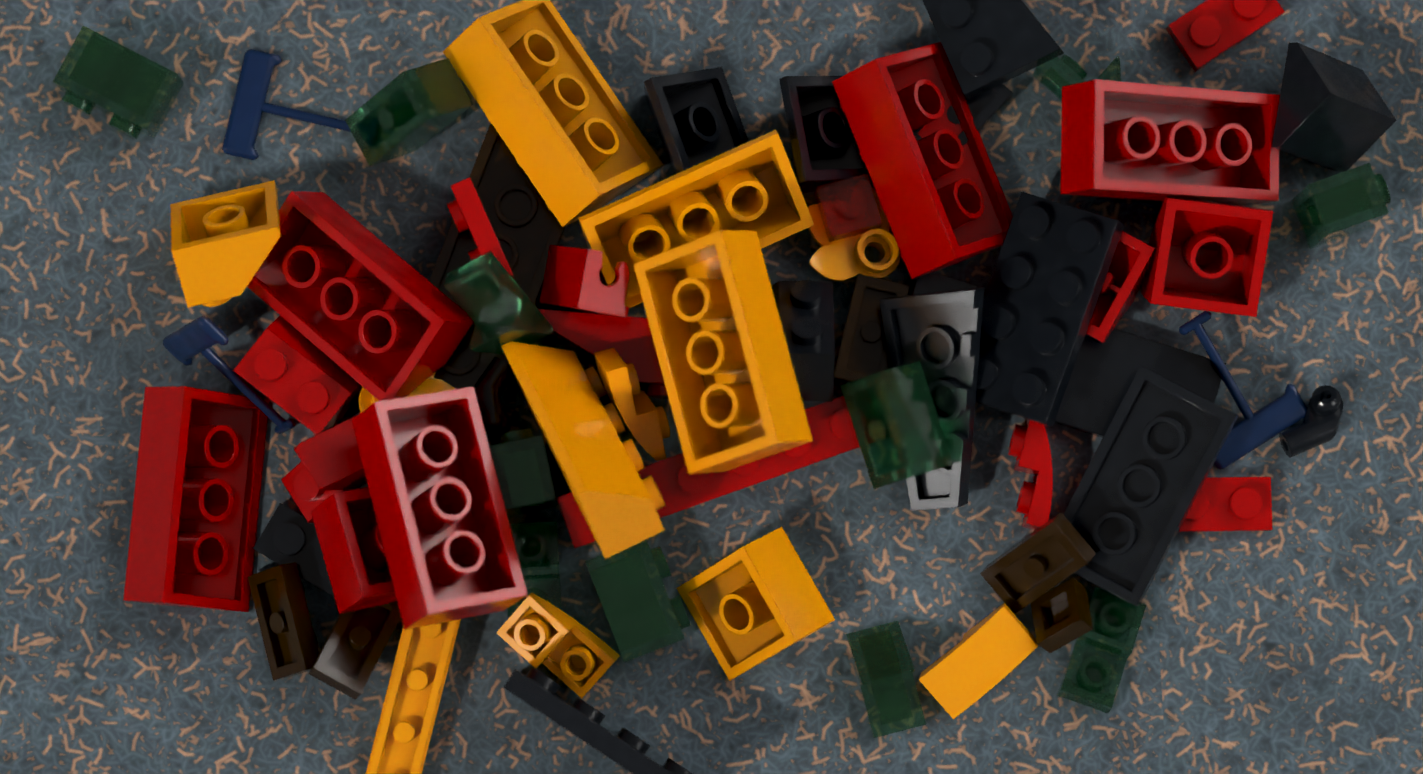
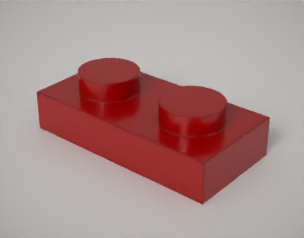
(1219, 26)
(470, 214)
(1231, 506)

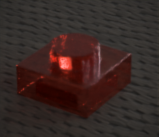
(848, 207)

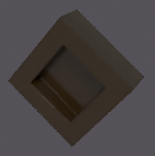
(1061, 615)

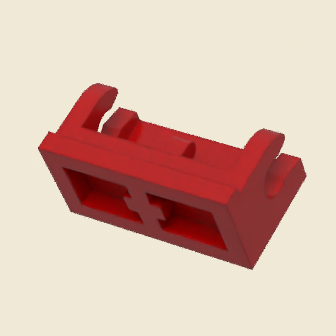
(574, 282)

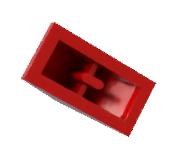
(1121, 285)

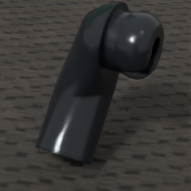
(1319, 422)

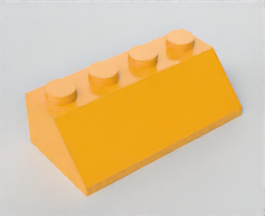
(552, 107)
(733, 191)
(587, 445)

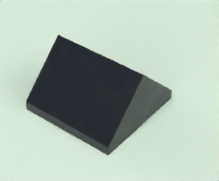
(1327, 110)
(694, 116)
(819, 132)

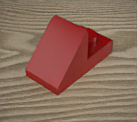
(327, 467)

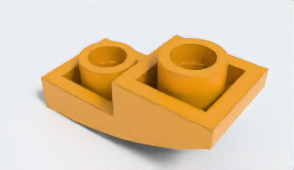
(643, 419)
(559, 642)
(978, 661)

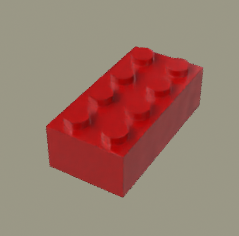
(1168, 143)
(439, 507)

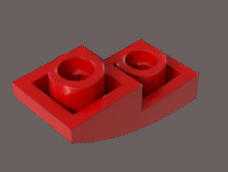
(1034, 457)

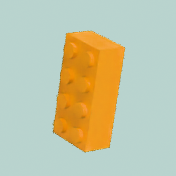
(722, 351)

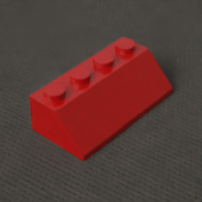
(934, 189)
(357, 298)
(195, 499)

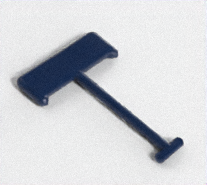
(250, 104)
(197, 339)
(1256, 426)

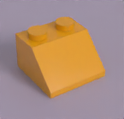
(223, 241)
(755, 603)

